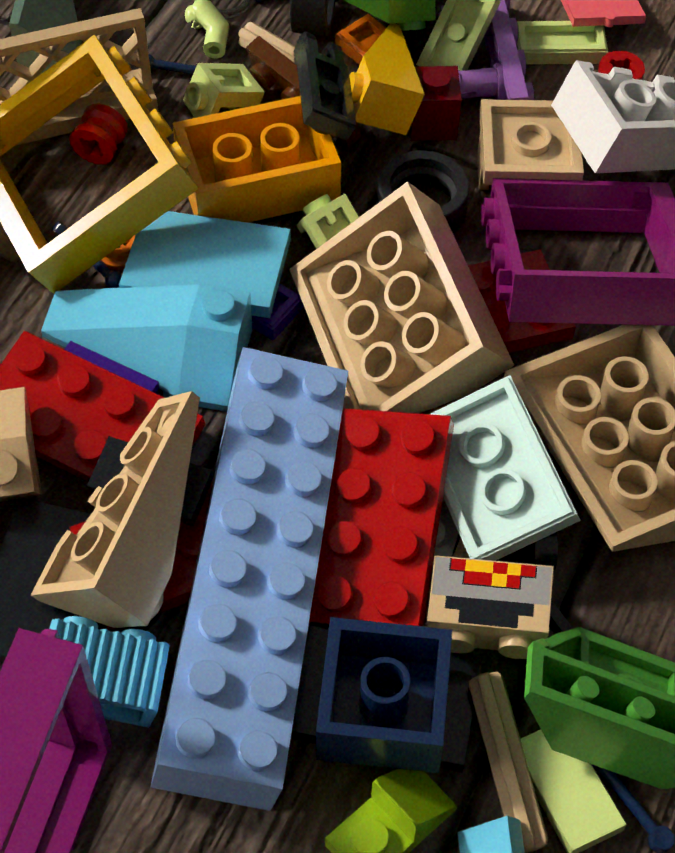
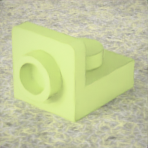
(221, 86)
(326, 218)

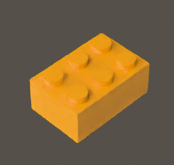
(258, 161)

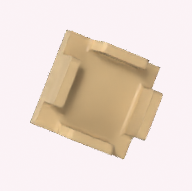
(525, 143)

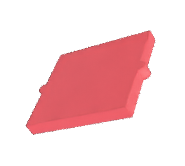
(604, 12)

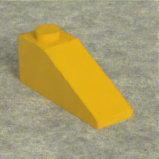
(387, 84)

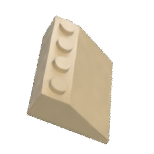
(400, 309)
(611, 429)

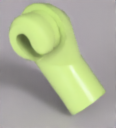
(206, 15)

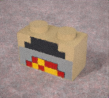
(490, 604)

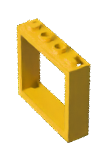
(122, 214)

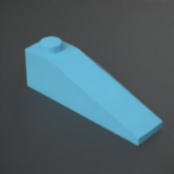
(172, 333)

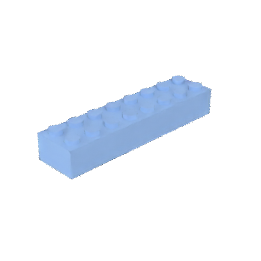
(253, 585)

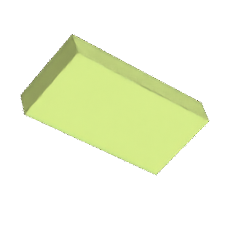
(560, 42)
(571, 796)

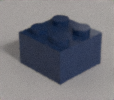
(384, 695)

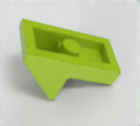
(396, 818)

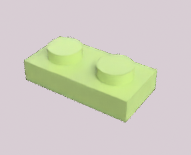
(458, 33)

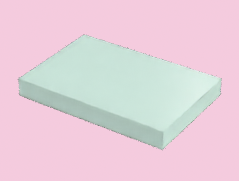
(501, 475)

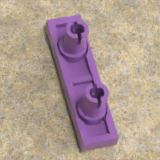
(507, 64)

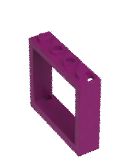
(582, 206)
(49, 743)

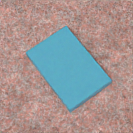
(212, 253)

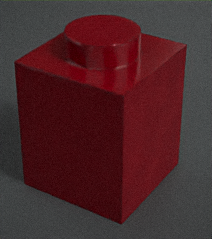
(441, 105)

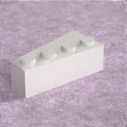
(619, 119)

